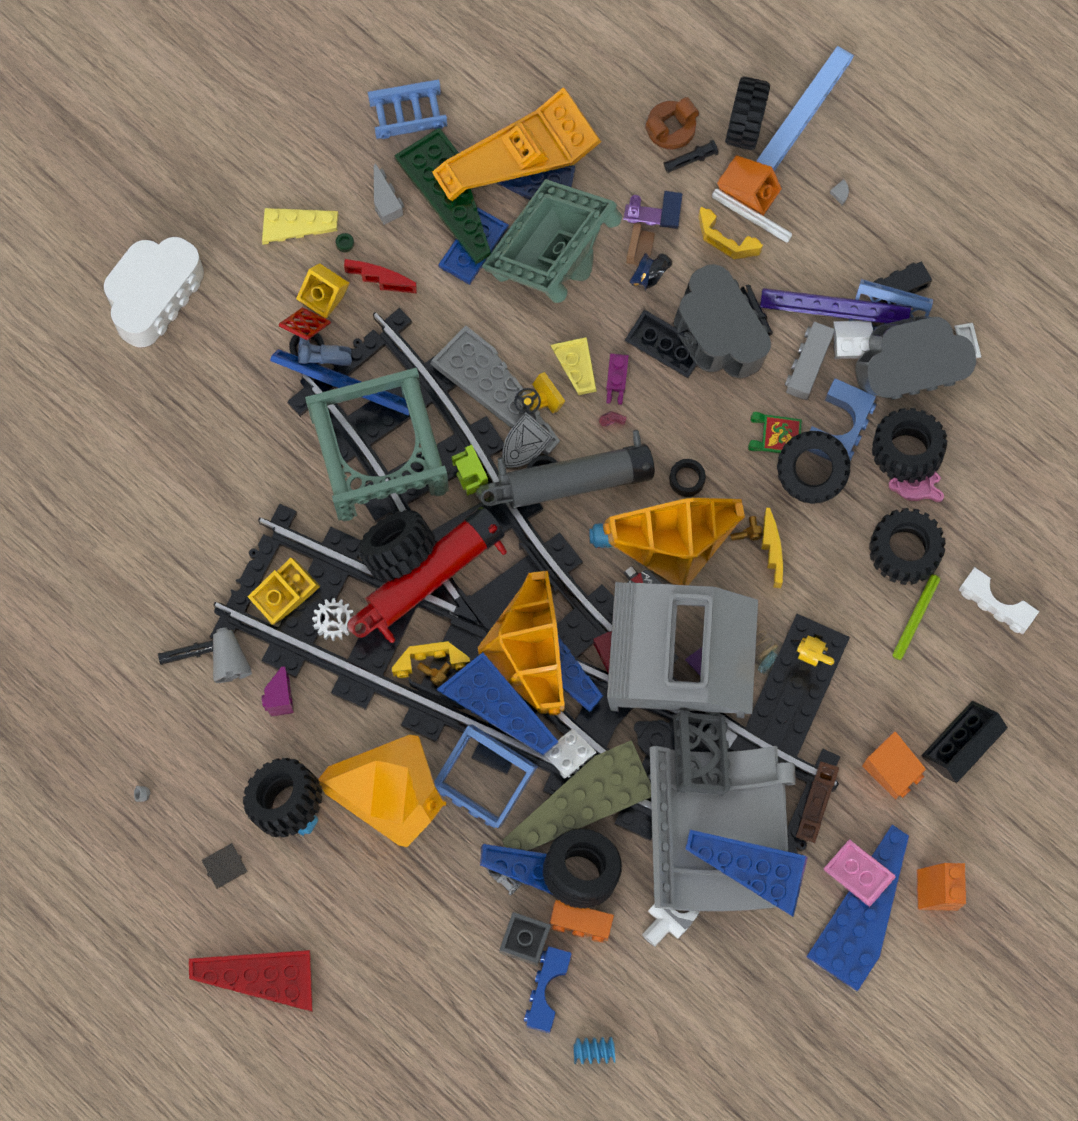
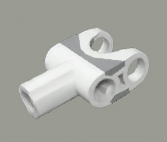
(667, 921)

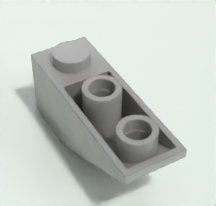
(385, 202)

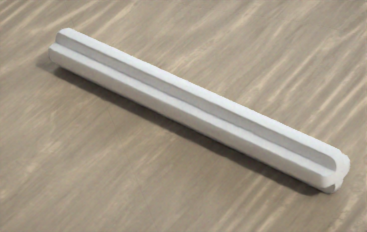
(751, 215)

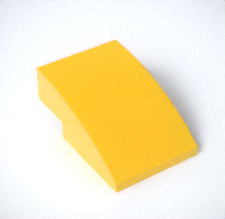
(283, 591)

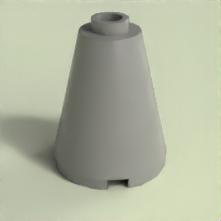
(228, 657)

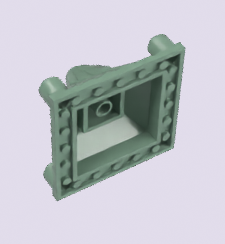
(552, 239)

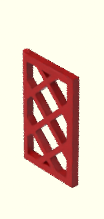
(309, 316)

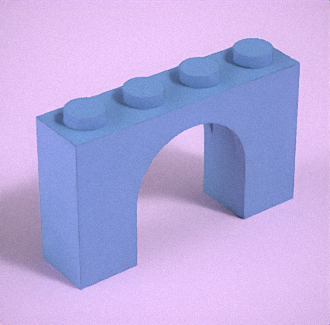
(857, 404)

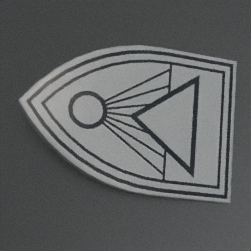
(525, 442)

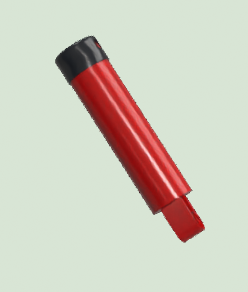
(448, 557)

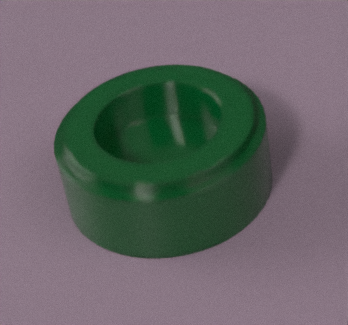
(344, 242)

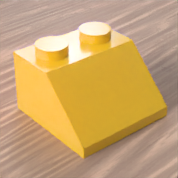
(322, 290)

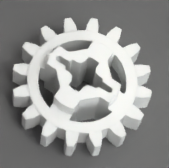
(329, 625)

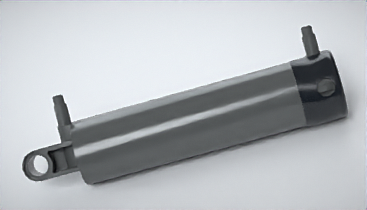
(571, 477)

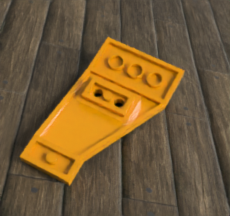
(553, 135)

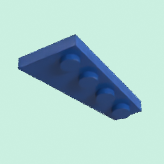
(576, 681)
(516, 864)

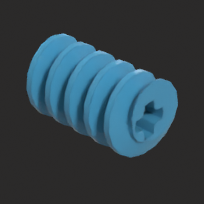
(594, 1050)

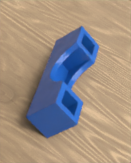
(555, 965)

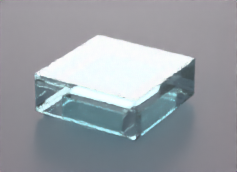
(767, 663)

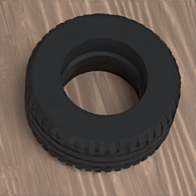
(572, 889)

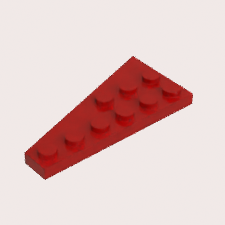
(268, 976)

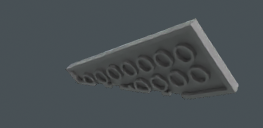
(482, 375)

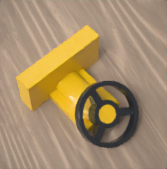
(545, 395)

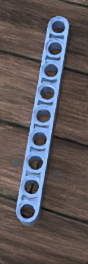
(805, 108)

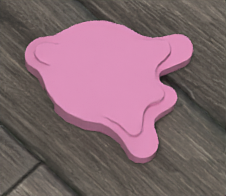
(918, 490)

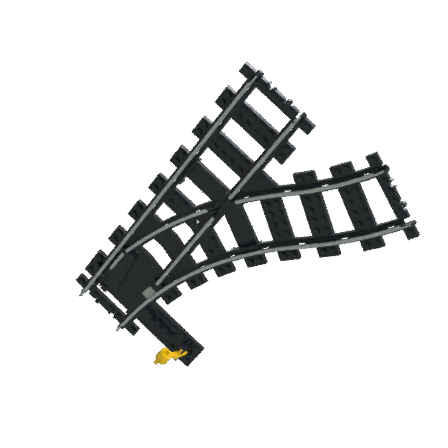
(778, 719)

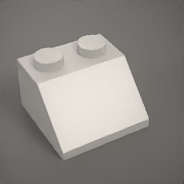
(851, 338)

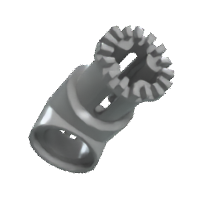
(500, 878)

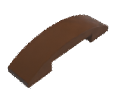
(817, 802)

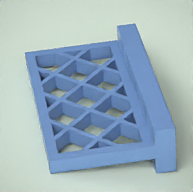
(893, 295)

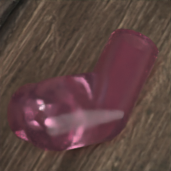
(612, 417)

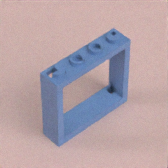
(461, 800)

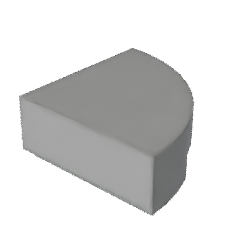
(840, 192)

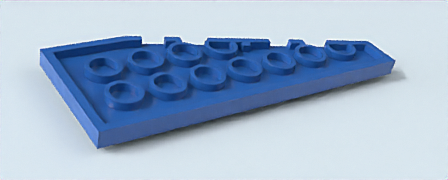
(856, 931)

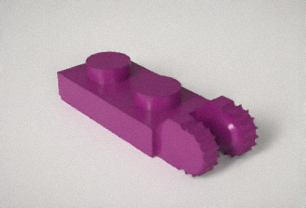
(617, 376)

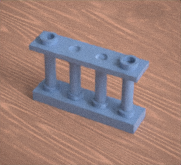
(403, 93)

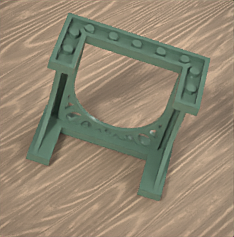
(345, 497)

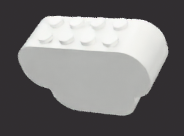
(152, 287)

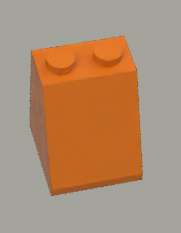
(750, 183)
(894, 766)
(941, 887)

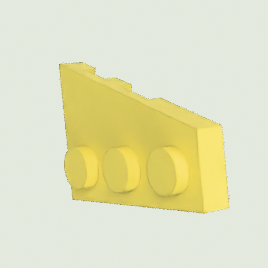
(577, 364)

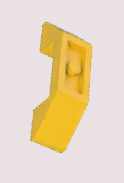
(748, 248)
(403, 666)

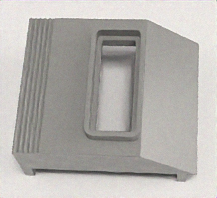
(646, 645)

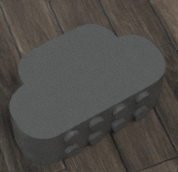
(722, 324)
(914, 357)

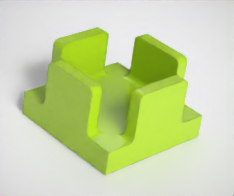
(471, 473)

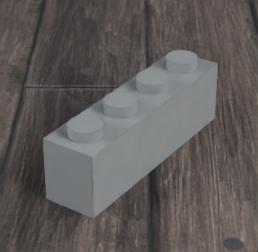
(810, 360)

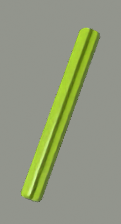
(916, 617)

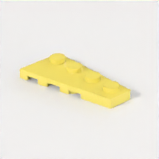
(290, 223)

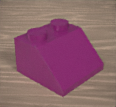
(278, 694)

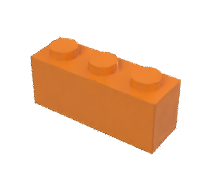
(581, 921)

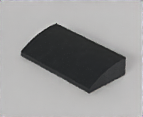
(661, 343)

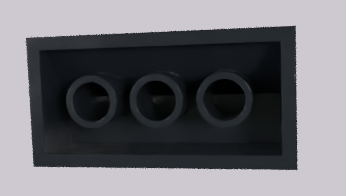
(965, 741)

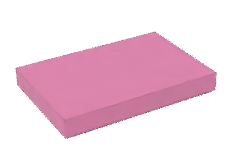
(859, 873)

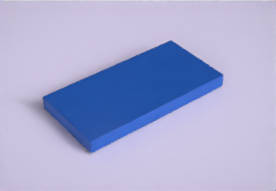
(457, 260)

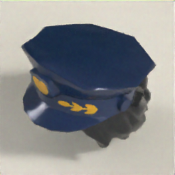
(650, 270)

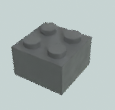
(525, 939)

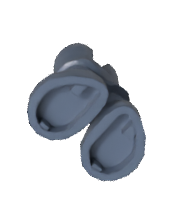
(323, 354)

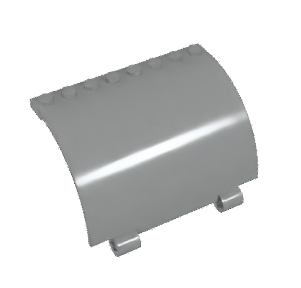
(747, 813)

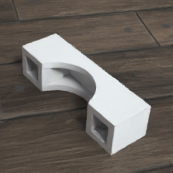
(978, 589)

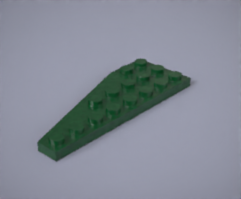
(458, 215)

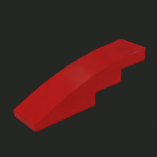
(387, 279)

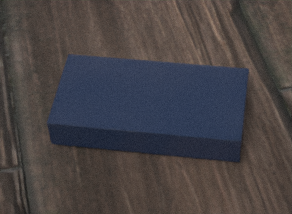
(671, 209)

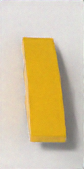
(772, 542)

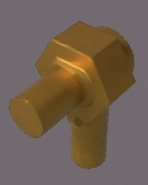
(753, 532)
(437, 676)

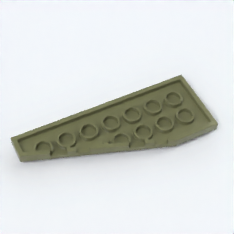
(596, 791)

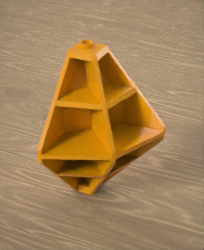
(676, 535)
(526, 645)
(387, 788)

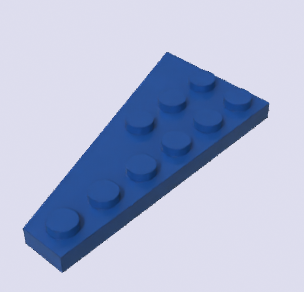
(763, 870)

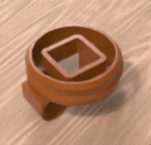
(686, 115)

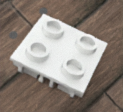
(570, 753)

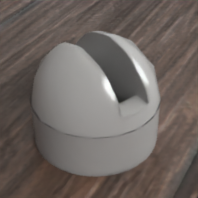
(141, 793)

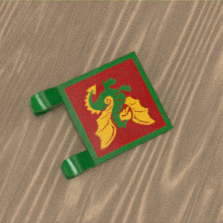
(776, 432)

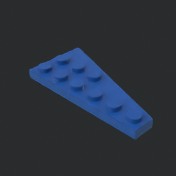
(491, 697)

